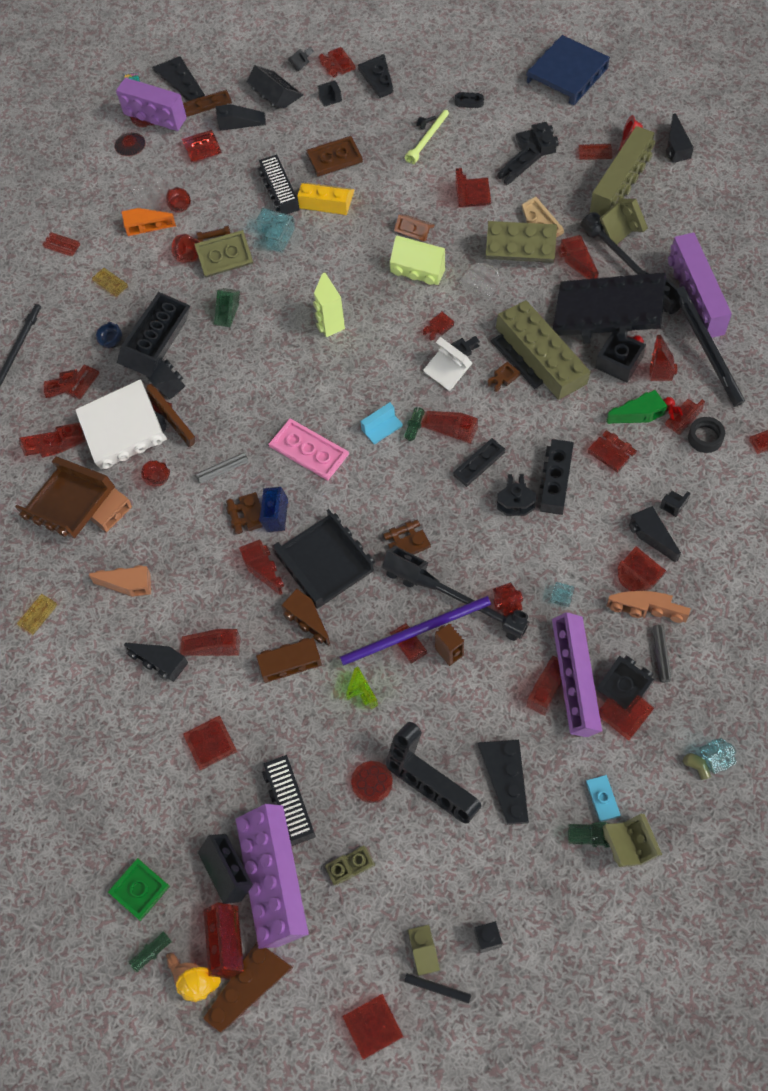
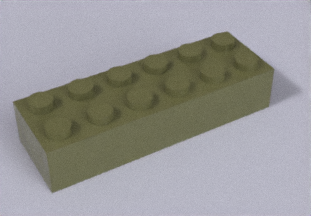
(623, 171)
(542, 349)

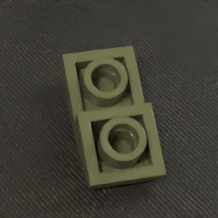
(349, 865)

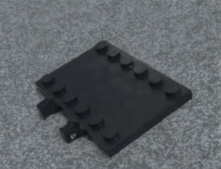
(610, 305)

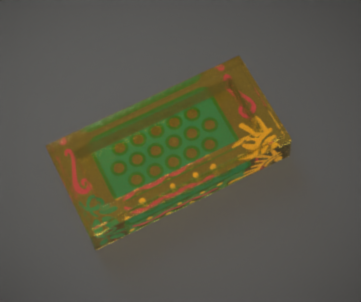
(110, 282)
(37, 614)

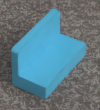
(381, 423)

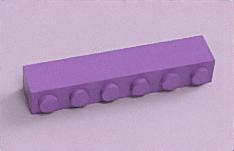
(576, 675)

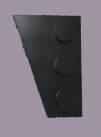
(377, 75)

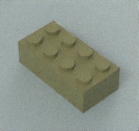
(521, 241)

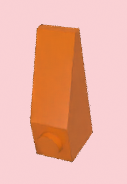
(144, 220)

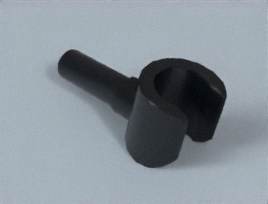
(422, 121)

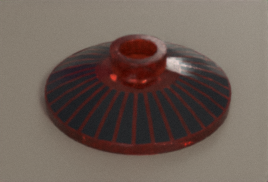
(130, 144)

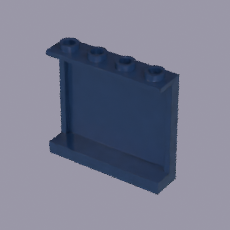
(569, 68)

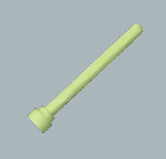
(413, 155)

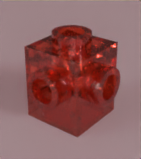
(507, 598)

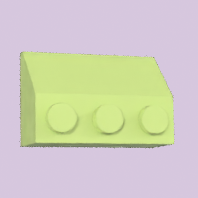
(417, 260)
(328, 307)

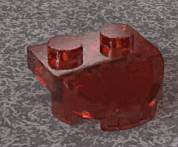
(639, 571)

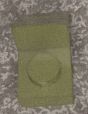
(423, 950)

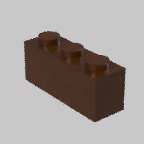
(288, 660)

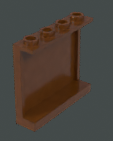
(67, 498)

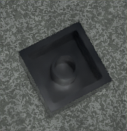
(620, 357)

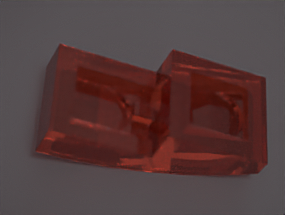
(65, 382)

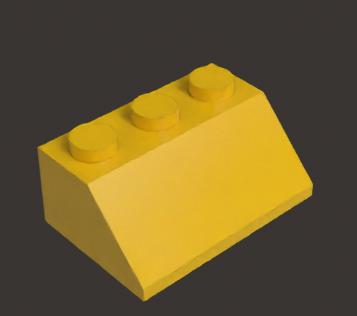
(325, 198)

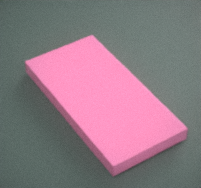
(308, 449)

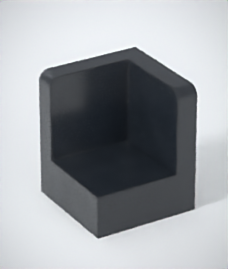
(329, 93)
(674, 502)

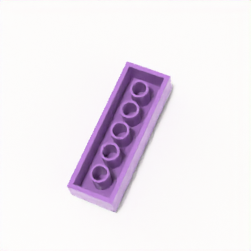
(700, 283)
(272, 870)

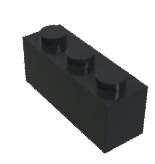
(225, 868)

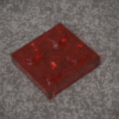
(210, 742)
(372, 1027)

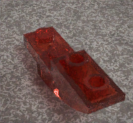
(53, 442)

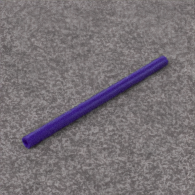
(415, 630)

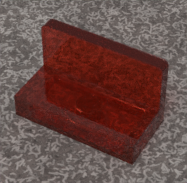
(690, 412)

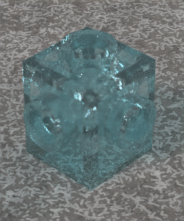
(718, 755)

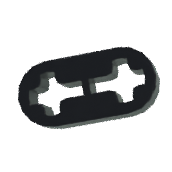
(469, 100)

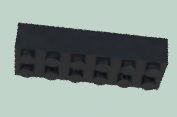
(153, 334)

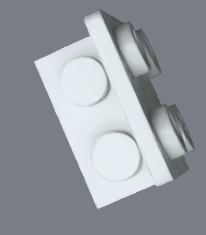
(447, 365)

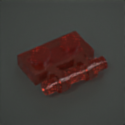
(341, 62)
(609, 454)

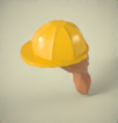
(191, 979)

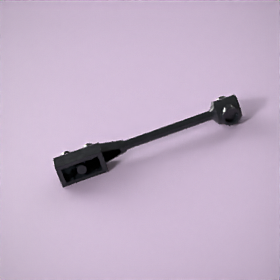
(594, 228)
(413, 571)

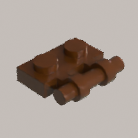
(251, 509)
(413, 543)

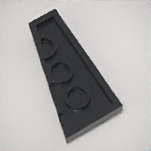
(180, 78)
(506, 774)

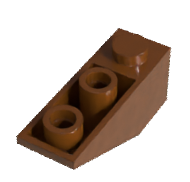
(302, 610)

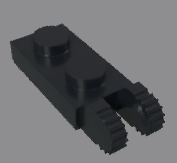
(519, 164)

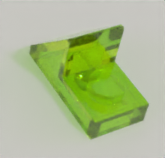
(359, 685)

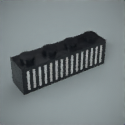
(278, 184)
(287, 793)

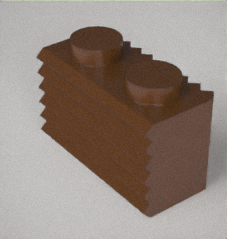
(449, 644)

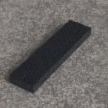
(516, 360)

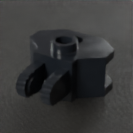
(516, 496)

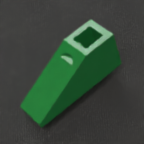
(641, 410)

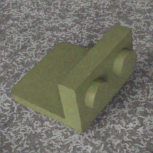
(632, 841)

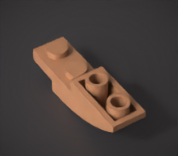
(639, 602)

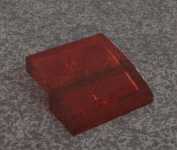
(201, 146)

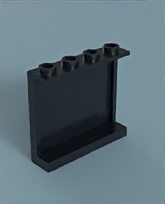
(325, 559)

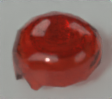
(178, 199)
(151, 471)

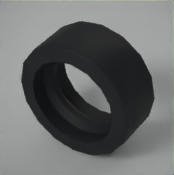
(702, 446)

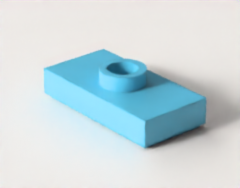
(603, 798)

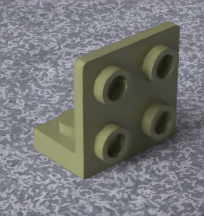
(623, 219)

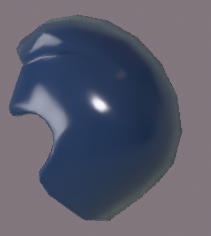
(109, 332)

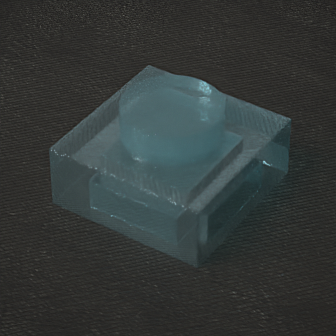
(562, 594)

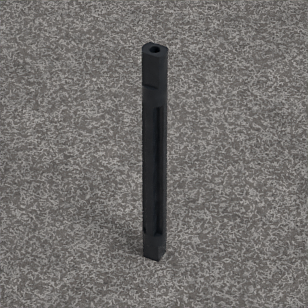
(709, 346)

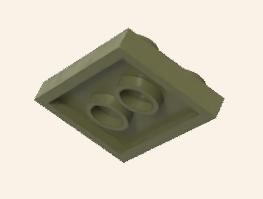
(224, 253)

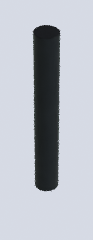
(437, 988)

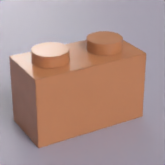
(111, 510)

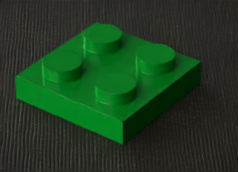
(139, 889)

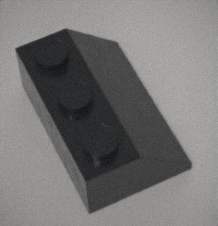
(273, 87)
(166, 379)

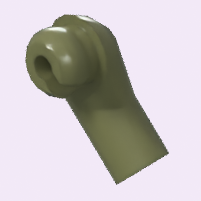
(699, 763)

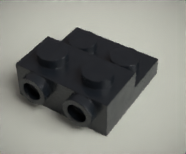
(539, 137)
(625, 681)

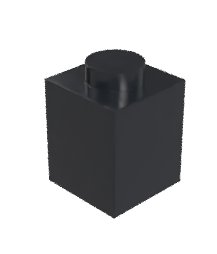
(488, 937)

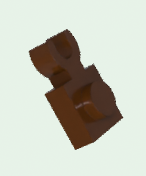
(503, 375)

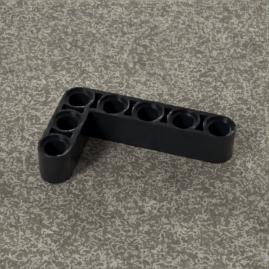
(425, 778)

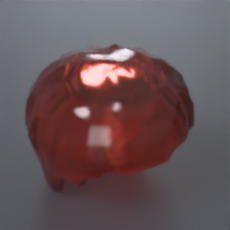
(184, 248)

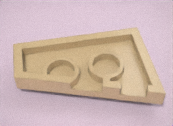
(537, 213)

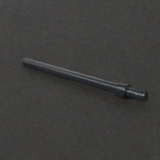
(29, 321)

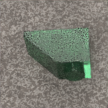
(226, 306)

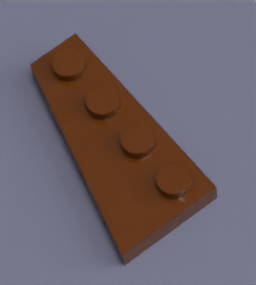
(260, 974)

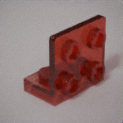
(471, 191)

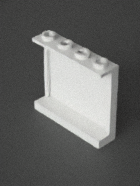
(120, 425)

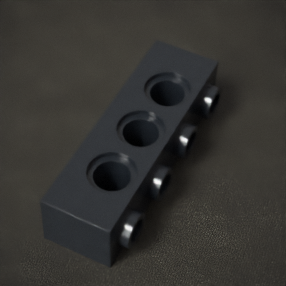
(561, 451)

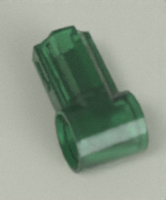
(587, 834)

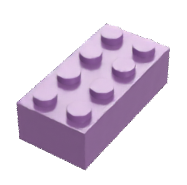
(151, 104)

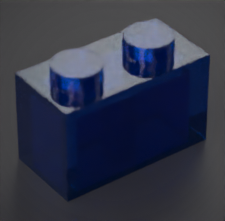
(274, 509)

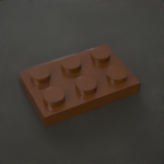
(334, 156)

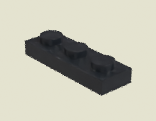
(479, 462)

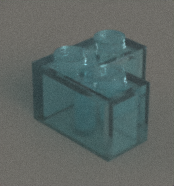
(277, 228)

